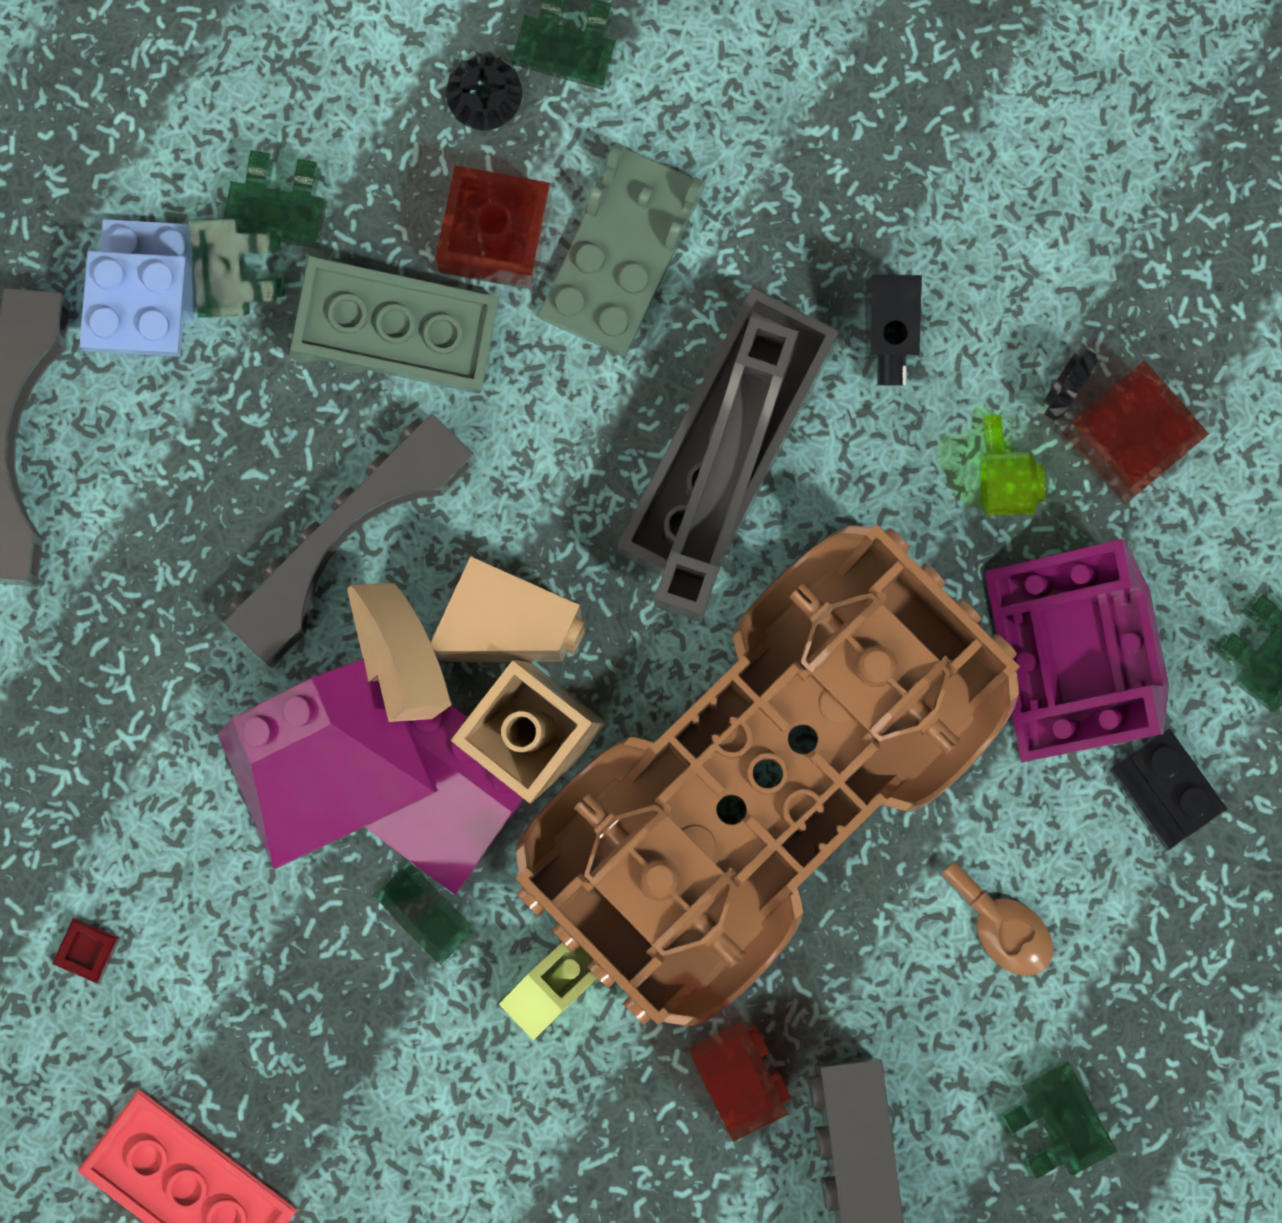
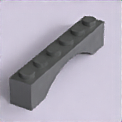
(30, 341)
(419, 468)
(726, 469)

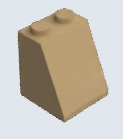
(505, 620)
(528, 730)

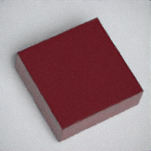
(86, 951)

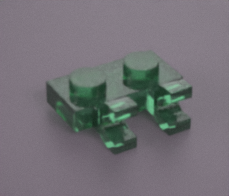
(565, 51)
(294, 213)
(220, 266)
(1261, 668)
(1067, 1117)

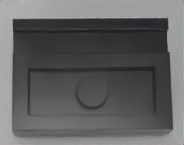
(1168, 789)

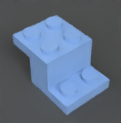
(138, 289)

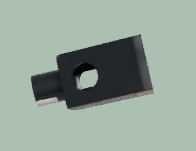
(893, 302)

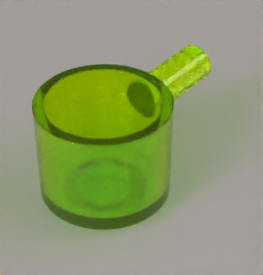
(1008, 480)

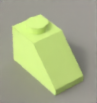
(549, 989)

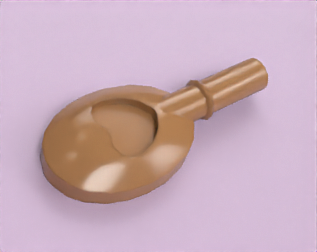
(1005, 928)

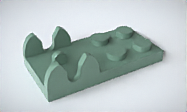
(621, 250)
(393, 325)

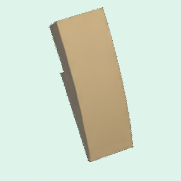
(397, 653)

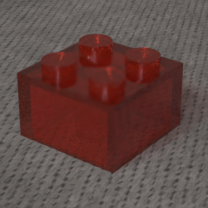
(494, 227)
(1135, 432)
(739, 1080)

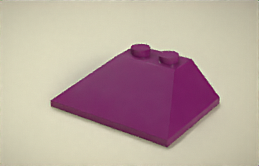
(1083, 650)
(323, 762)

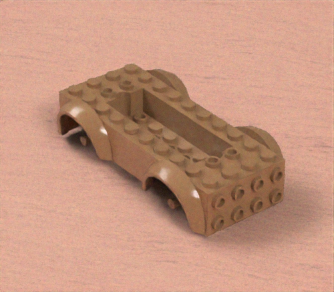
(702, 907)

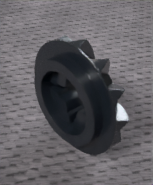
(501, 104)
(1069, 384)

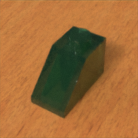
(426, 914)

